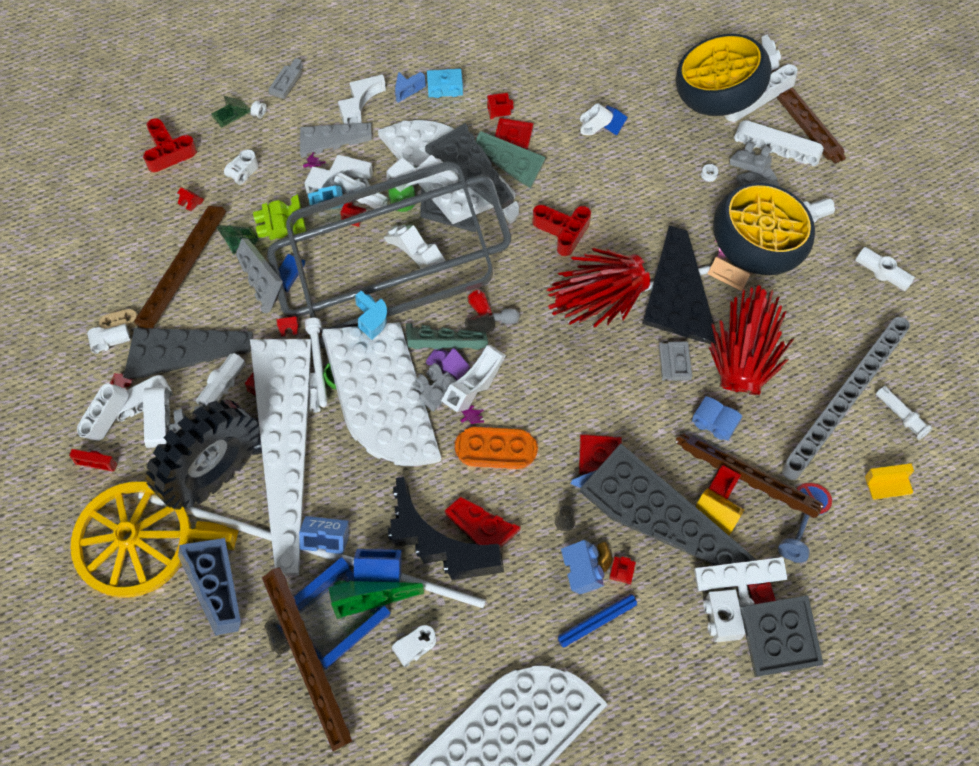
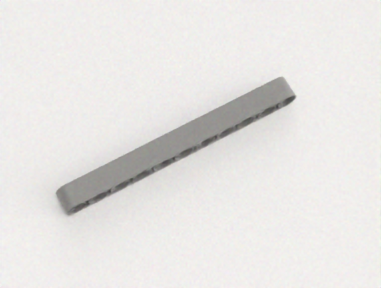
(883, 348)

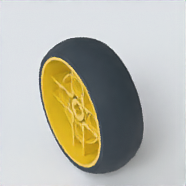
(723, 74)
(765, 226)

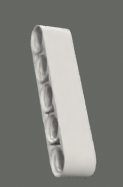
(779, 82)
(780, 142)

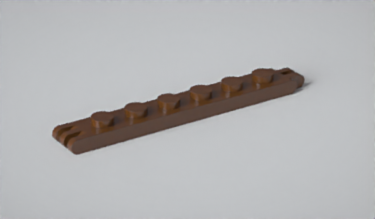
(811, 124)
(755, 478)

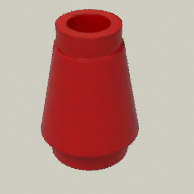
(479, 302)

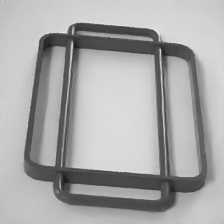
(463, 184)

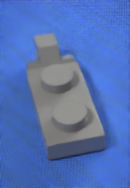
(286, 79)

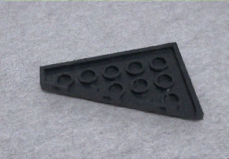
(677, 293)

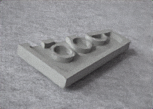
(323, 137)
(260, 274)

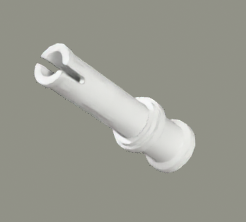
(909, 418)

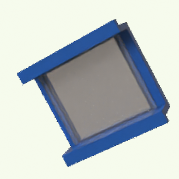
(331, 635)

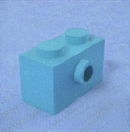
(444, 83)

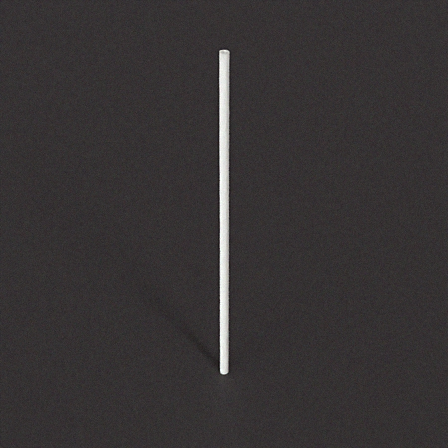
(429, 586)

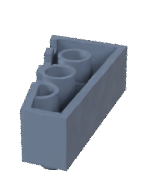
(212, 581)

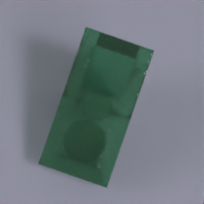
(232, 111)
(233, 234)

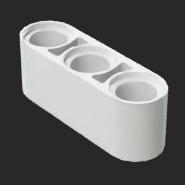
(134, 403)
(102, 412)
(156, 415)

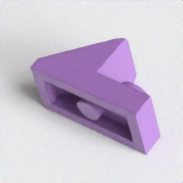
(449, 362)

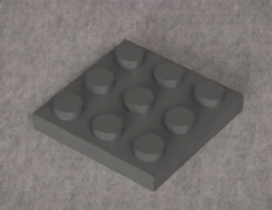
(781, 636)

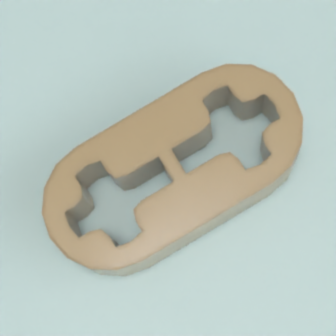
(118, 318)

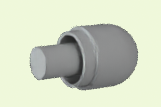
(507, 316)

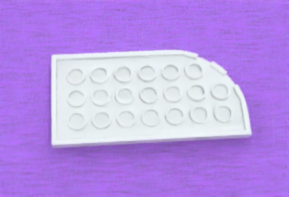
(409, 141)
(379, 394)
(518, 721)

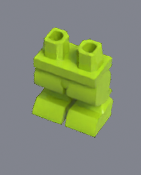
(275, 218)

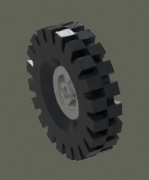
(201, 454)

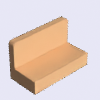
(729, 273)

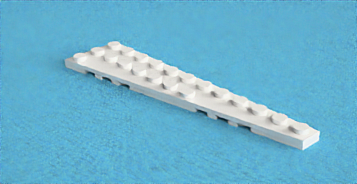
(282, 399)

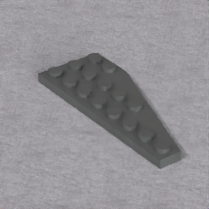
(646, 503)

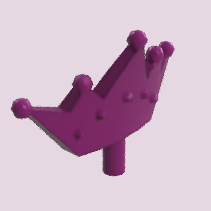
(313, 162)
(472, 415)

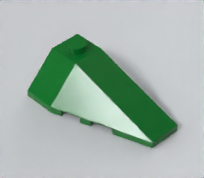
(360, 596)

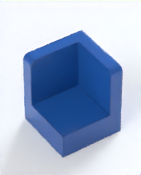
(617, 121)

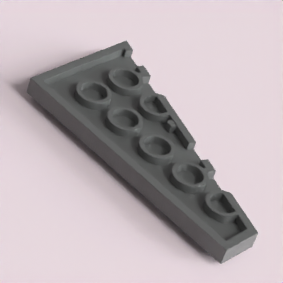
(461, 148)
(175, 349)

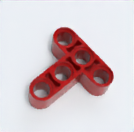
(167, 150)
(566, 228)

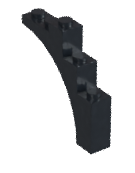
(458, 558)

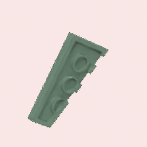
(512, 159)
(444, 338)

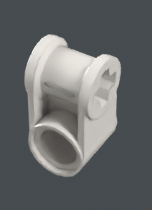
(595, 119)
(243, 166)
(413, 646)

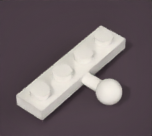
(740, 575)

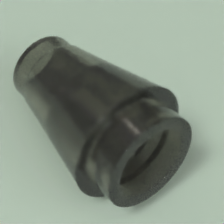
(481, 323)
(565, 519)
(276, 637)

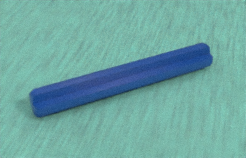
(597, 620)

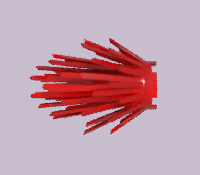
(617, 279)
(744, 355)

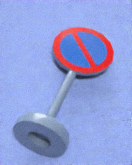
(793, 548)

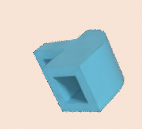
(325, 194)
(374, 316)

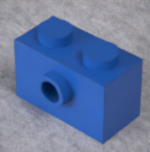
(377, 565)

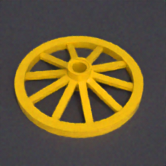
(119, 531)

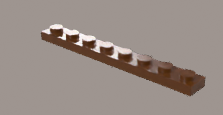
(179, 267)
(307, 659)

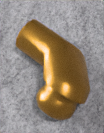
(605, 556)

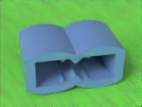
(716, 418)

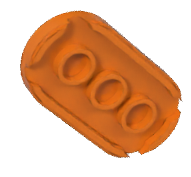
(496, 447)

